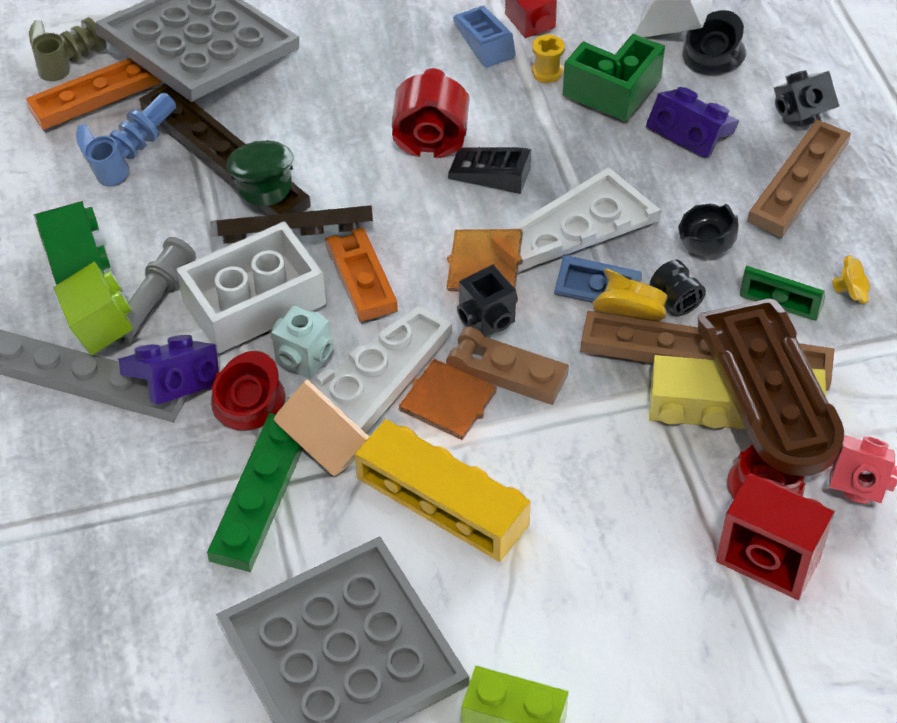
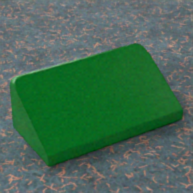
(790, 294)

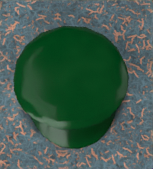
(262, 171)

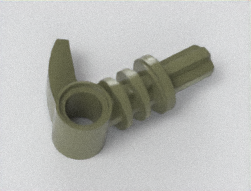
(53, 50)

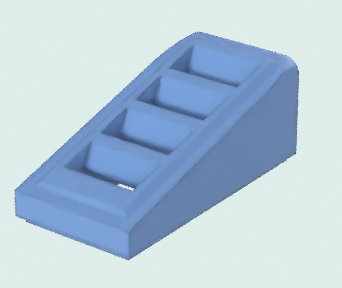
(487, 38)

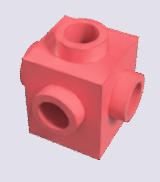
(864, 469)

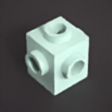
(302, 341)

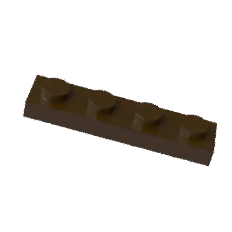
(308, 222)

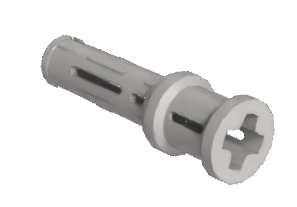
(160, 277)

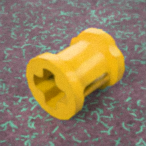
(548, 55)

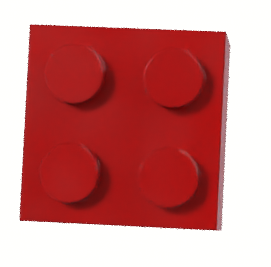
(774, 535)

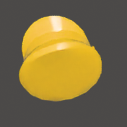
(630, 298)

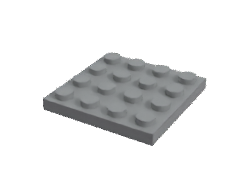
(197, 42)
(343, 644)

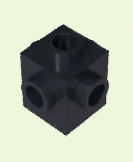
(805, 97)
(487, 301)

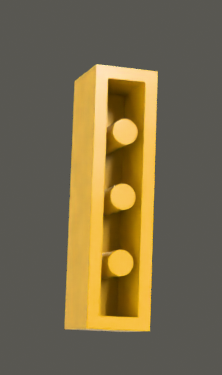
(443, 489)

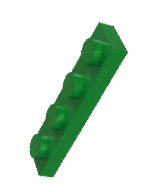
(255, 498)

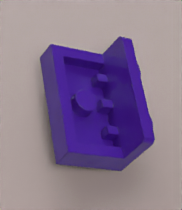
(690, 121)
(173, 368)

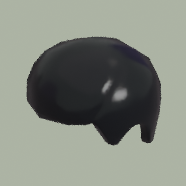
(709, 229)

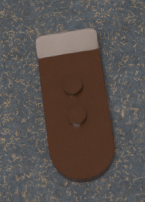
(773, 386)

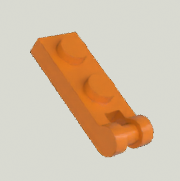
(362, 275)

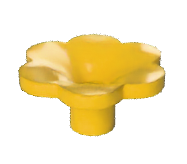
(853, 280)

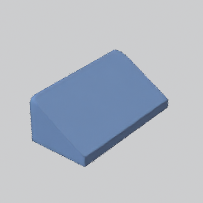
(586, 279)

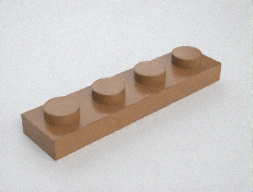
(798, 178)

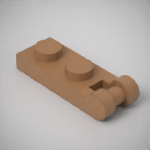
(508, 366)

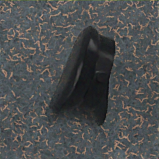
(717, 44)

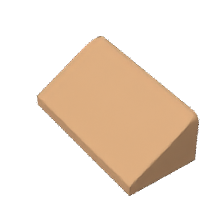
(321, 428)

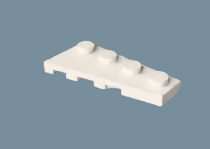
(583, 217)
(381, 371)

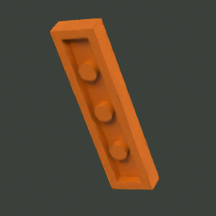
(89, 92)

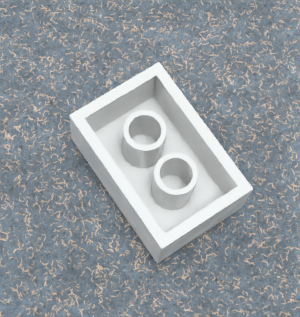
(250, 286)

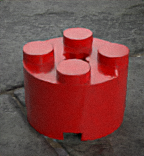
(430, 114)

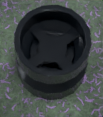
(682, 291)

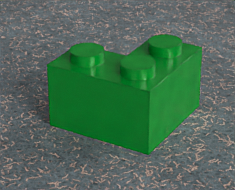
(614, 81)
(69, 240)

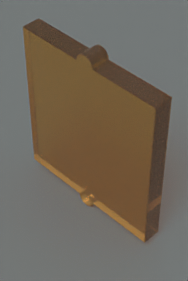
(481, 248)
(447, 399)

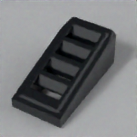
(504, 167)

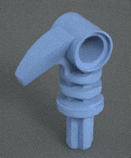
(108, 153)

